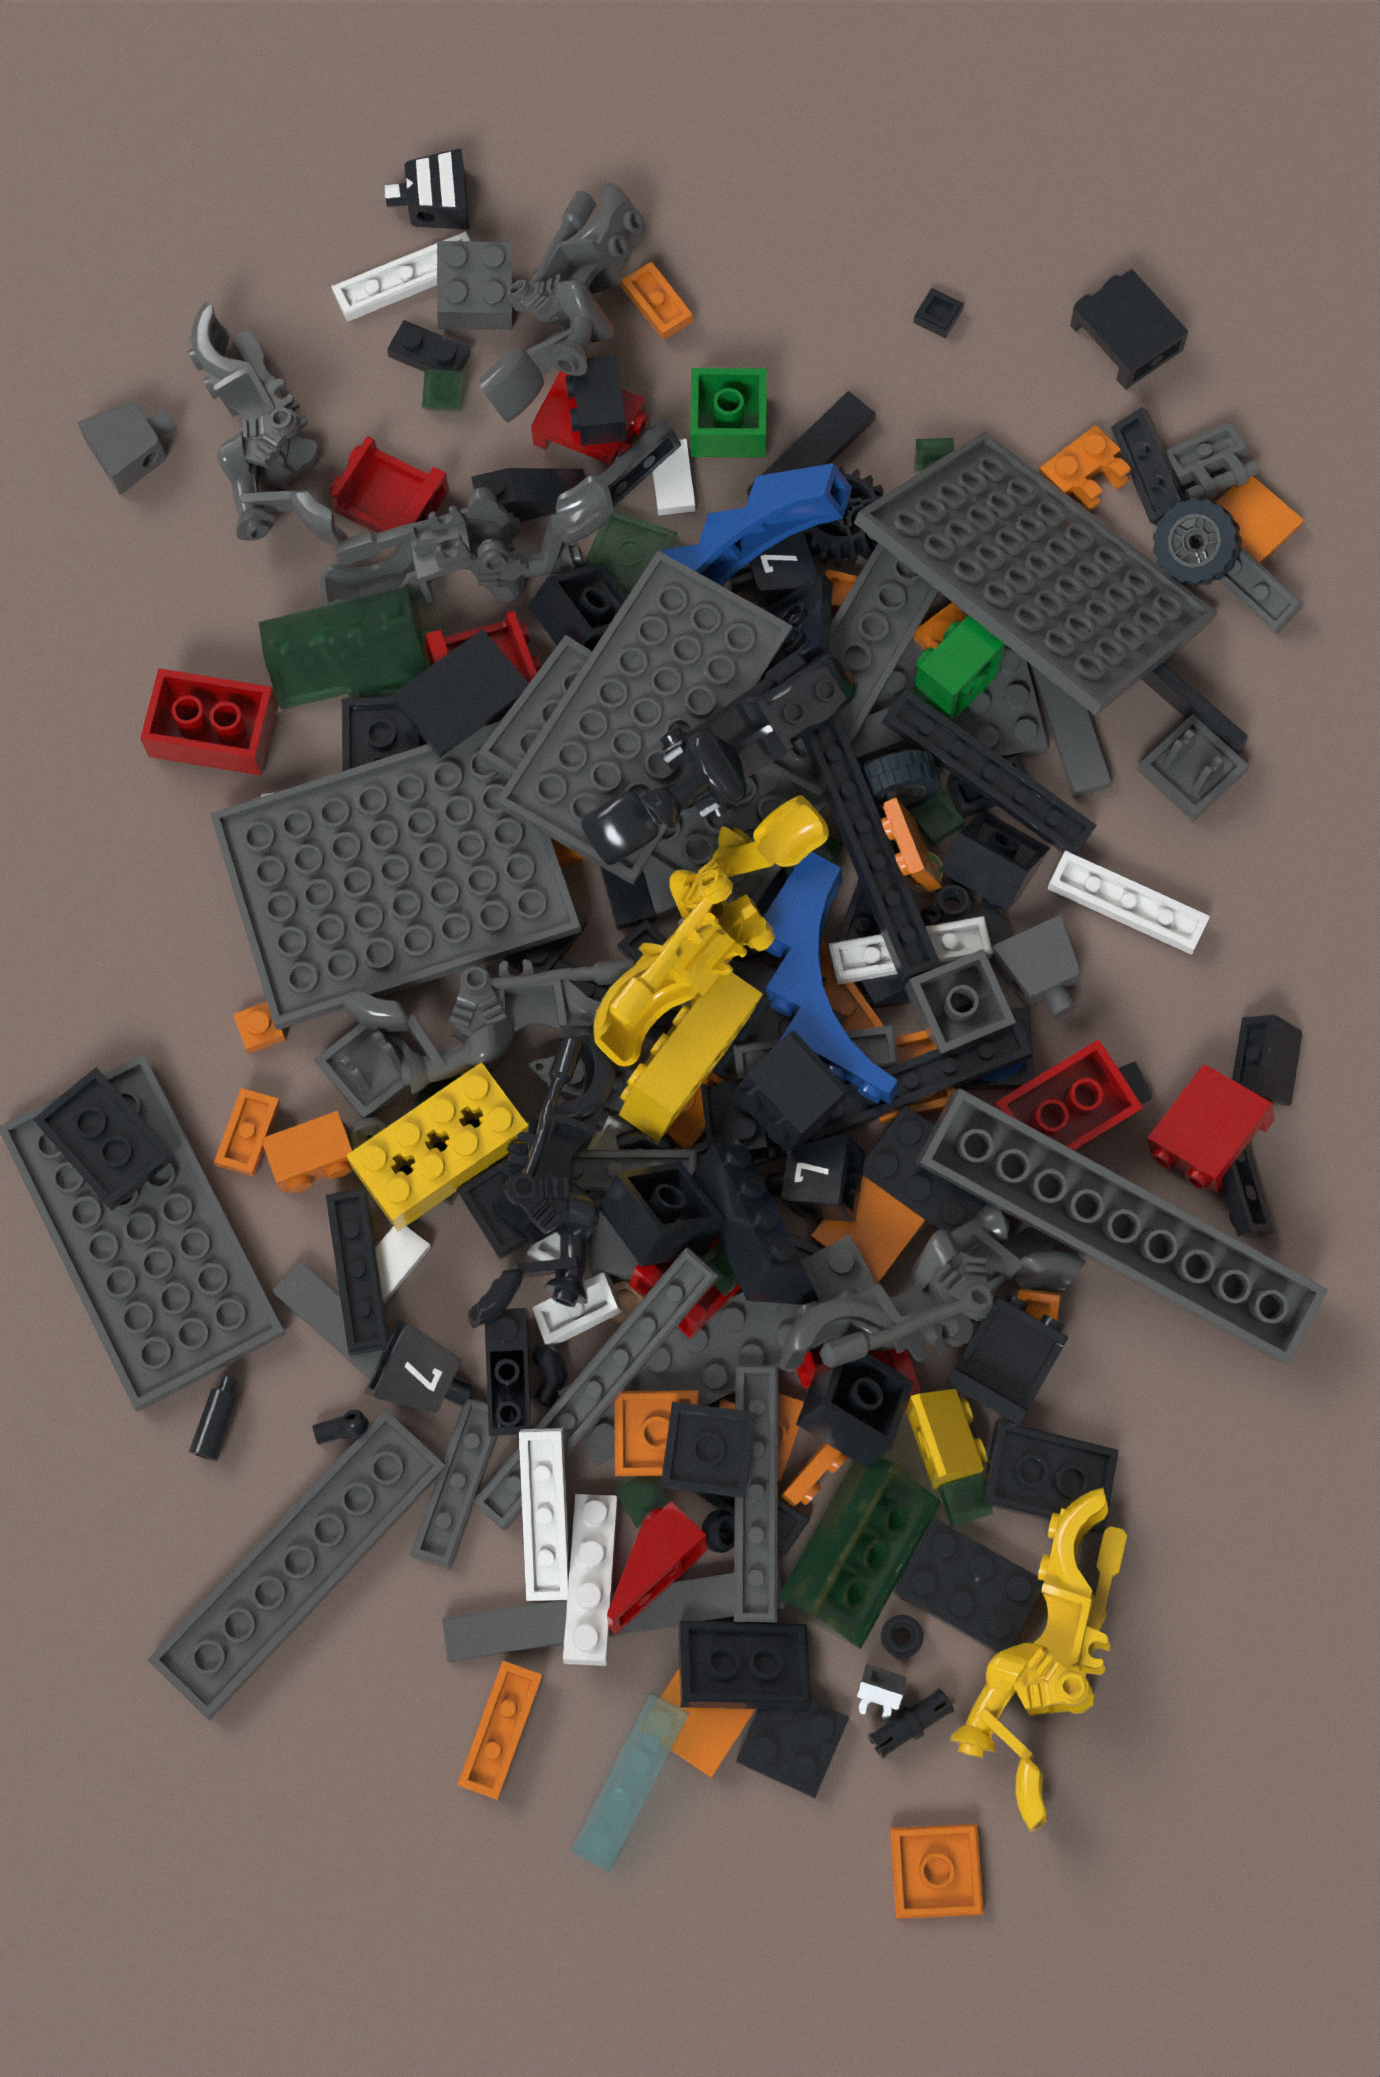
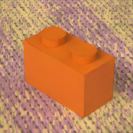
(308, 1153)

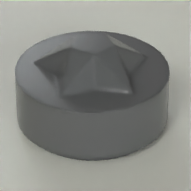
(364, 1130)

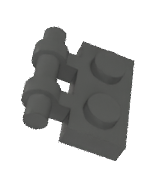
(1207, 454)

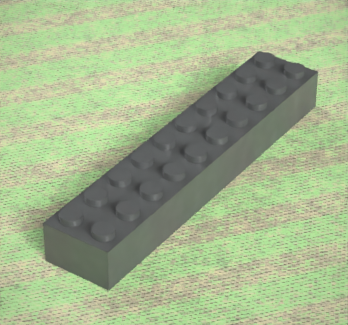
(1121, 1226)

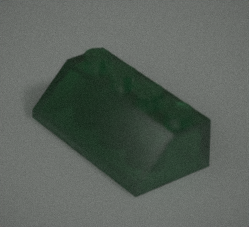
(344, 647)
(860, 1550)

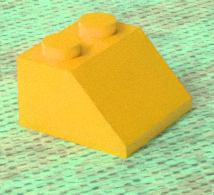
(944, 1436)

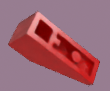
(661, 1554)

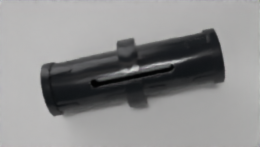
(910, 1723)

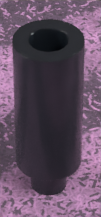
(215, 1420)

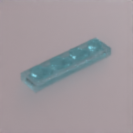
(630, 1782)

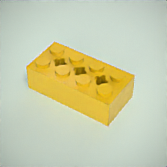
(687, 1055)
(434, 1172)

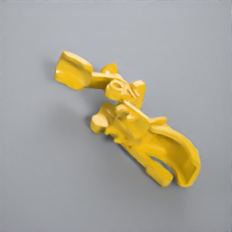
(710, 928)
(1053, 1668)

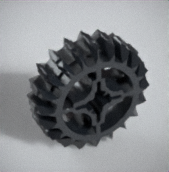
(835, 538)

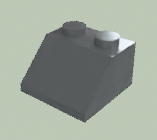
(959, 1002)

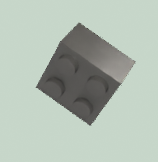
(474, 285)

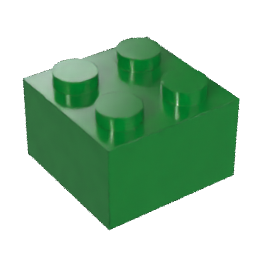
(728, 412)
(958, 667)

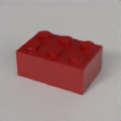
(209, 721)
(1074, 1098)

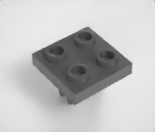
(1193, 767)
(366, 1068)

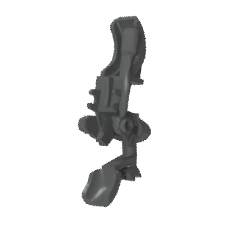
(564, 286)
(269, 441)
(468, 540)
(490, 1014)
(938, 1308)

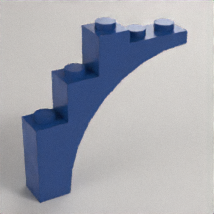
(775, 510)
(797, 985)

